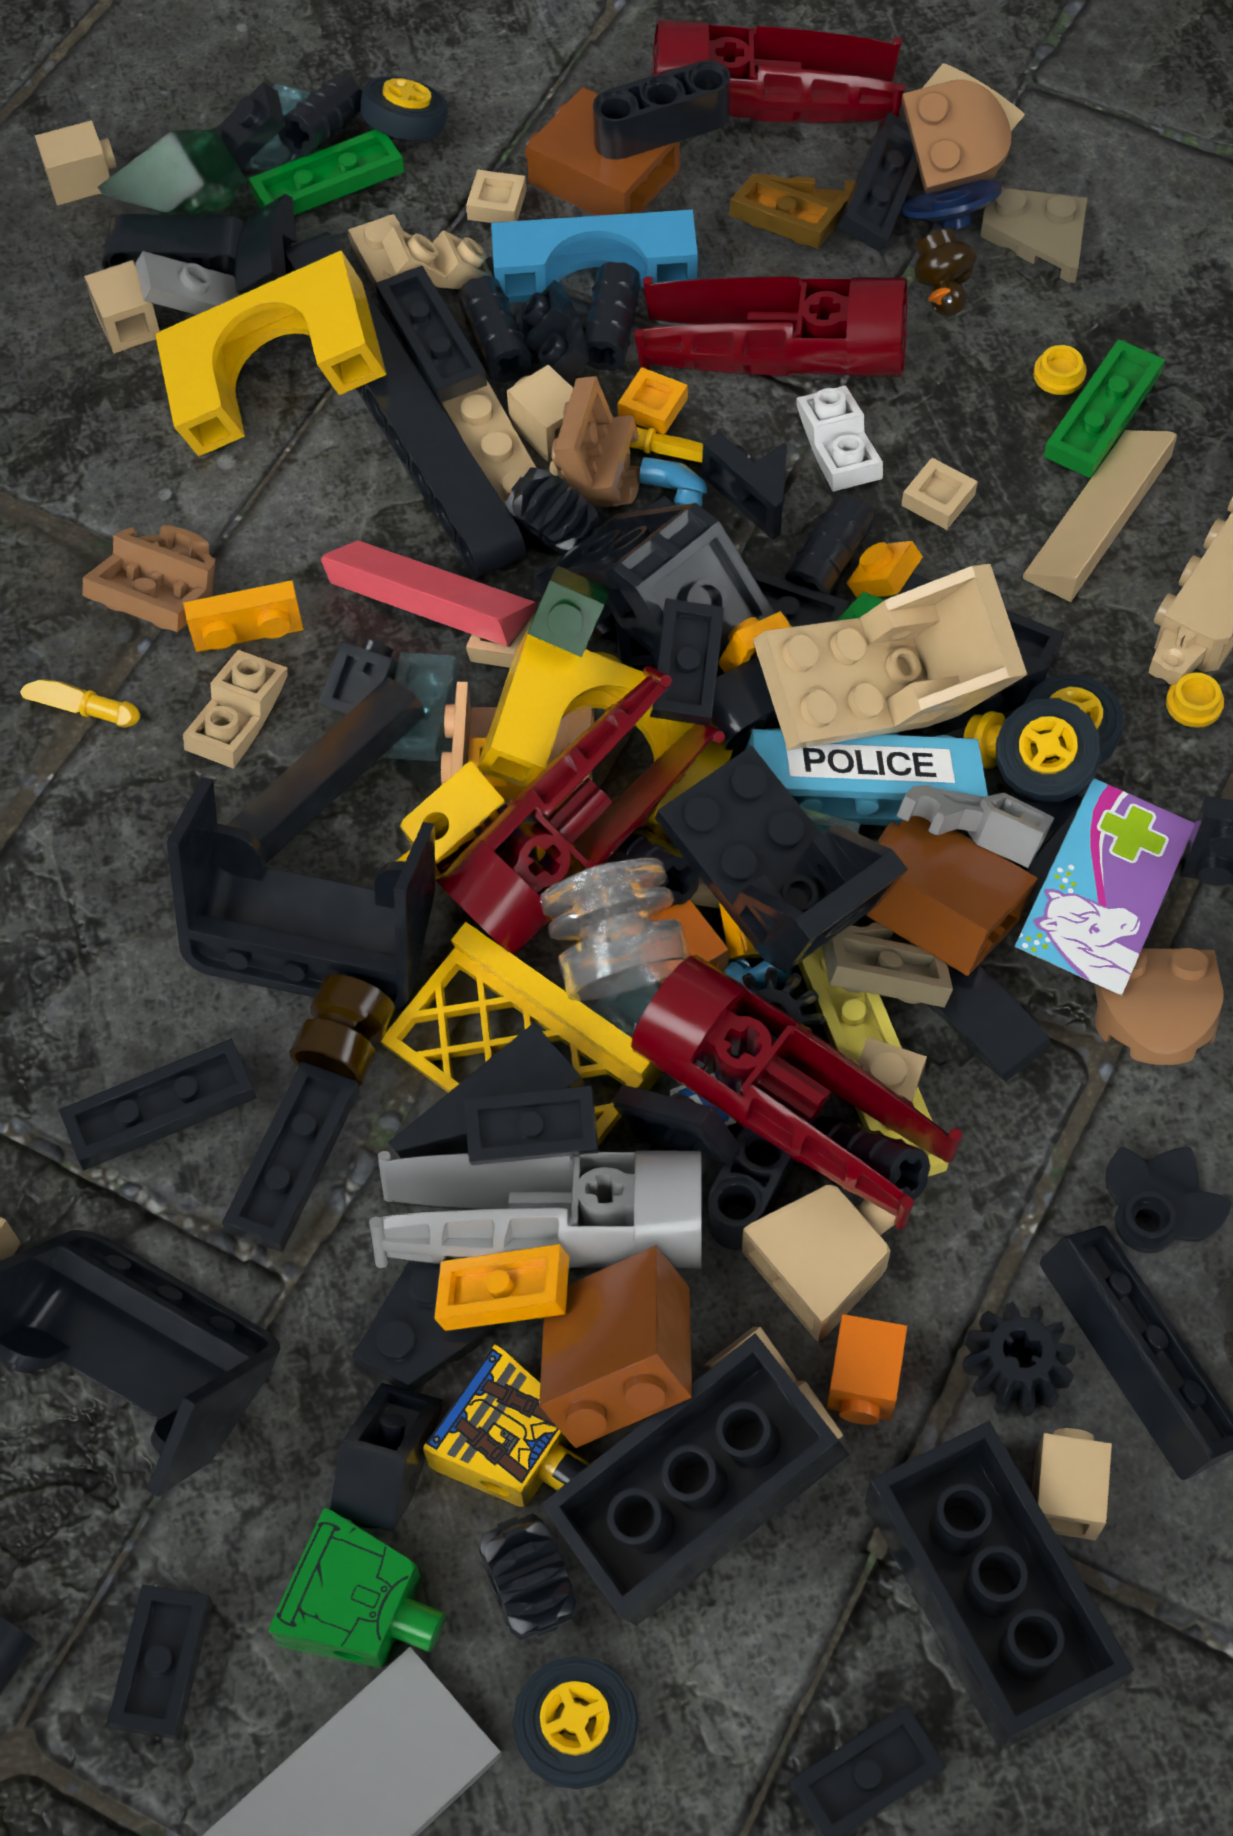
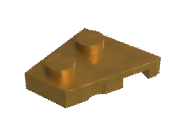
(790, 207)

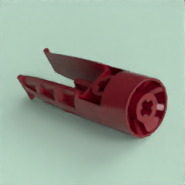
(789, 71)
(777, 325)
(504, 887)
(708, 1015)

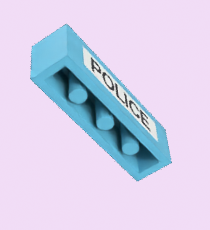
(870, 775)

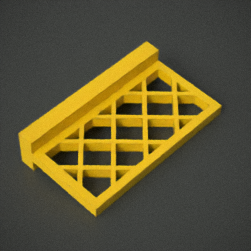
(538, 1001)

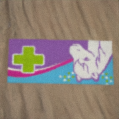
(1105, 886)

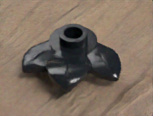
(1167, 1195)

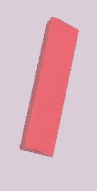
(428, 591)

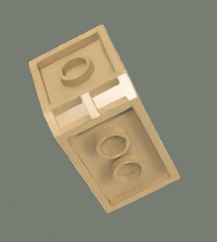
(896, 665)

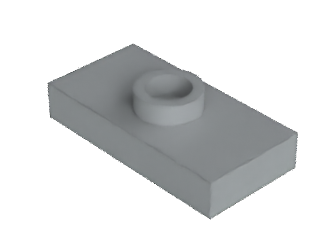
(182, 284)

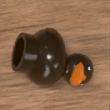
(945, 265)

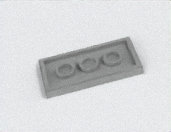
(374, 1767)

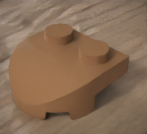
(956, 133)
(595, 447)
(153, 575)
(1166, 1006)

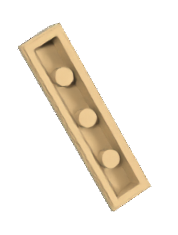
(1100, 512)

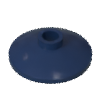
(954, 204)

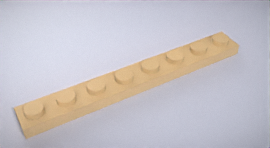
(475, 414)

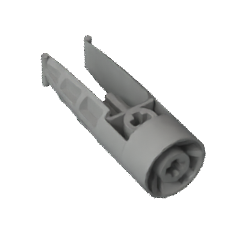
(589, 1203)

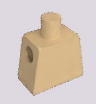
(820, 1254)

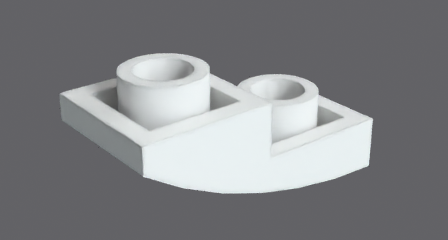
(838, 438)

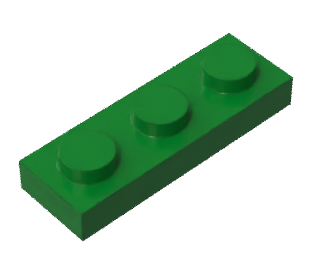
(330, 172)
(1104, 408)

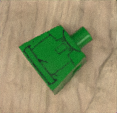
(353, 1598)

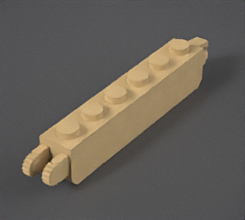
(1199, 620)

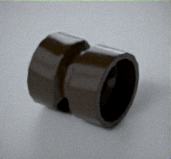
(344, 1025)

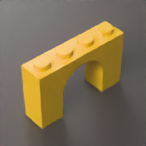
(209, 349)
(552, 683)

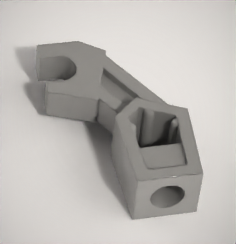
(992, 821)

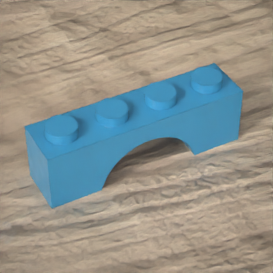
(545, 250)

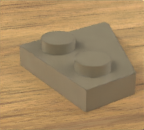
(1038, 227)
(886, 965)

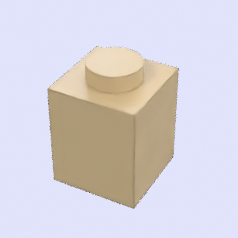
(75, 161)
(121, 307)
(538, 408)
(1072, 1482)

